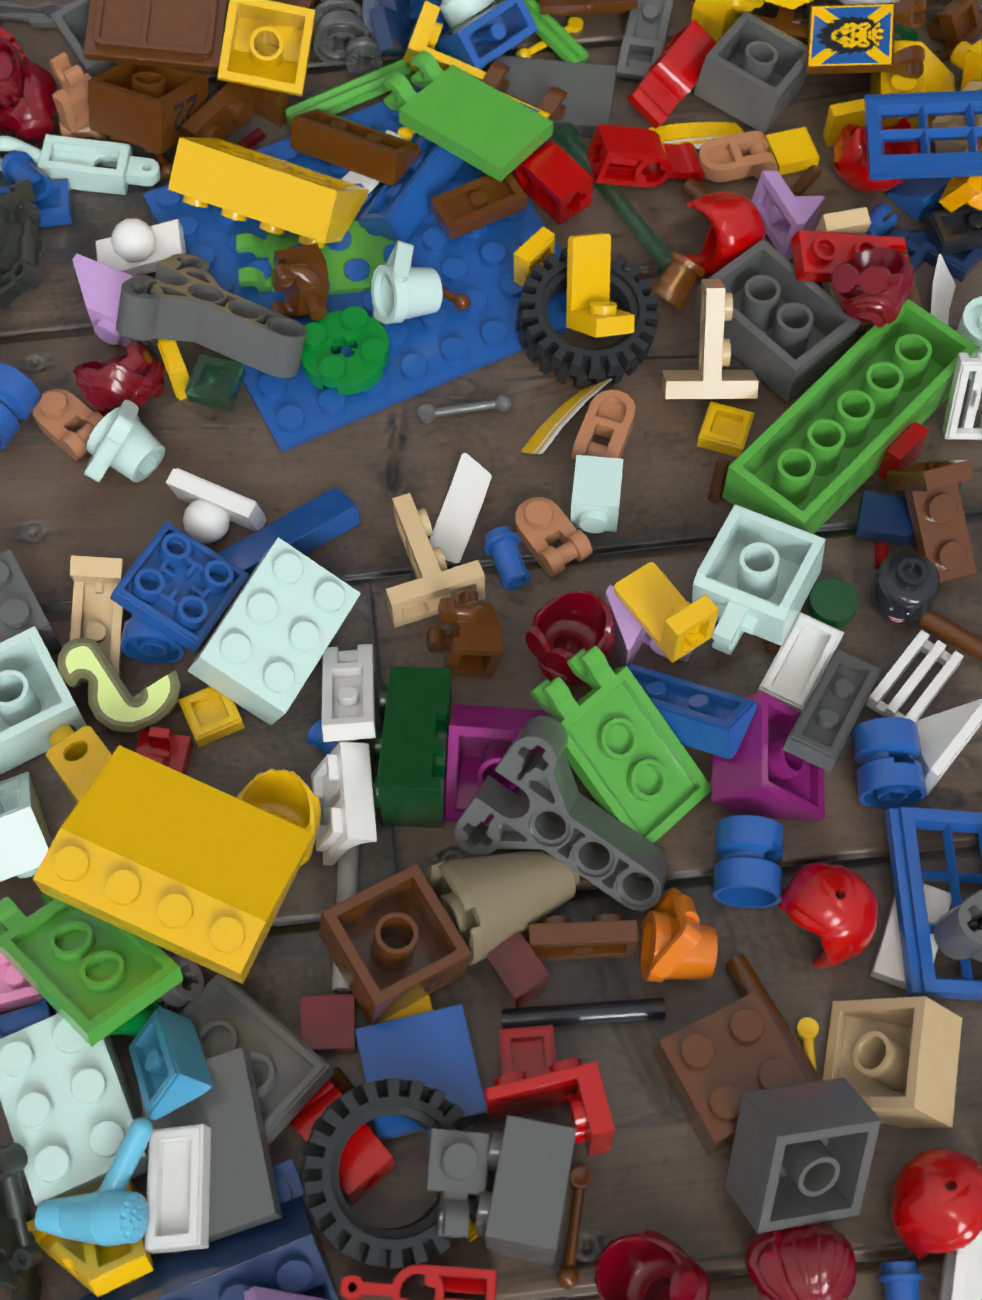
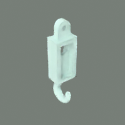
(77, 161)

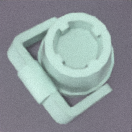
(404, 290)
(123, 445)

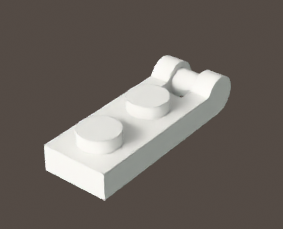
(348, 694)

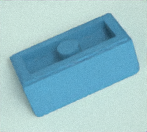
(169, 1063)

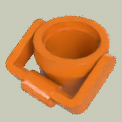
(676, 945)

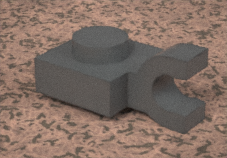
(456, 1169)

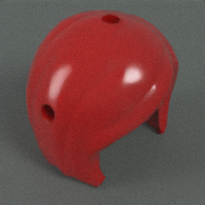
(851, 157)
(733, 229)
(834, 906)
(930, 1215)

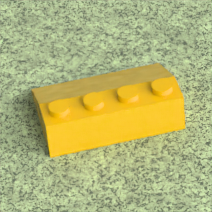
(175, 862)

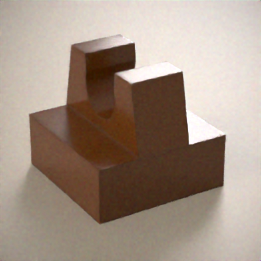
(956, 23)

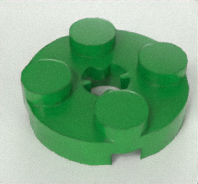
(345, 329)

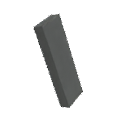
(832, 710)

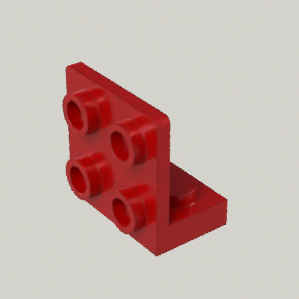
(566, 1084)

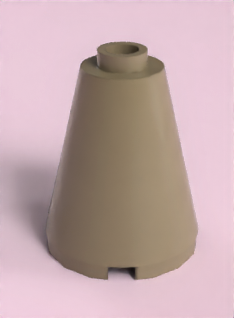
(500, 894)

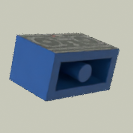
(489, 33)

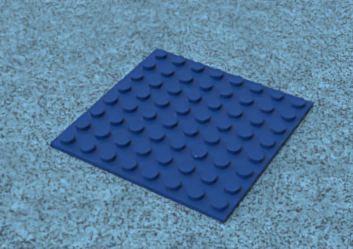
(422, 348)

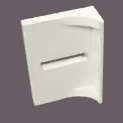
(345, 800)

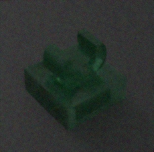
(215, 382)

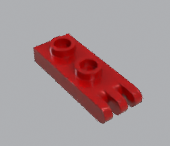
(821, 252)

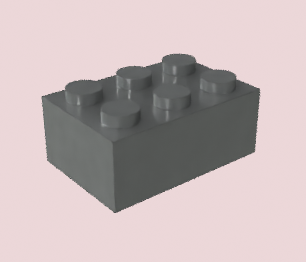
(781, 324)

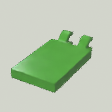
(467, 116)
(363, 247)
(623, 747)
(85, 965)

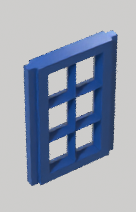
(922, 106)
(910, 896)

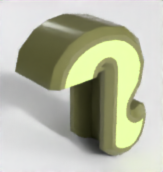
(108, 696)

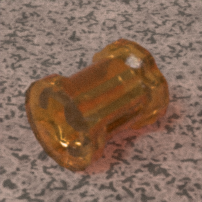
(677, 279)

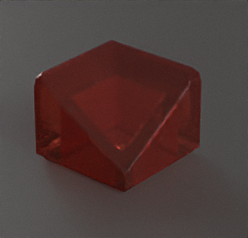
(519, 969)

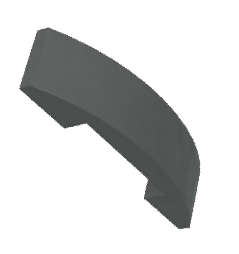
(644, 37)

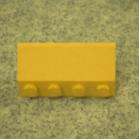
(265, 189)

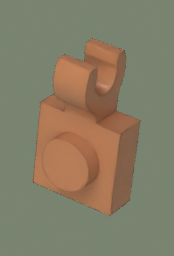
(73, 98)

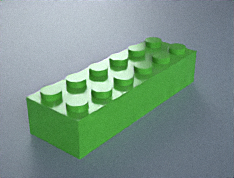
(847, 421)

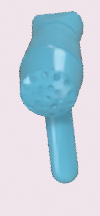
(110, 1214)

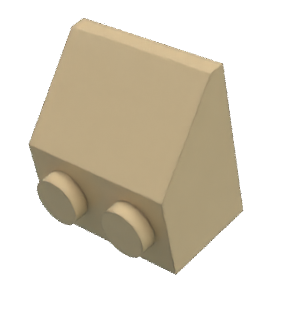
(897, 1057)

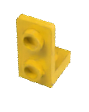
(426, 34)
(589, 288)
(665, 613)

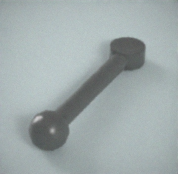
(428, 413)

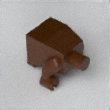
(303, 281)
(473, 636)

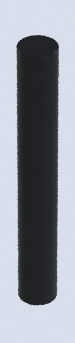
(585, 1013)

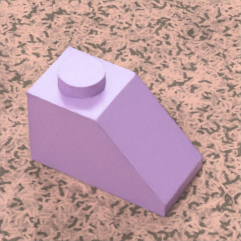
(101, 294)

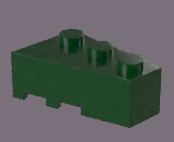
(413, 747)

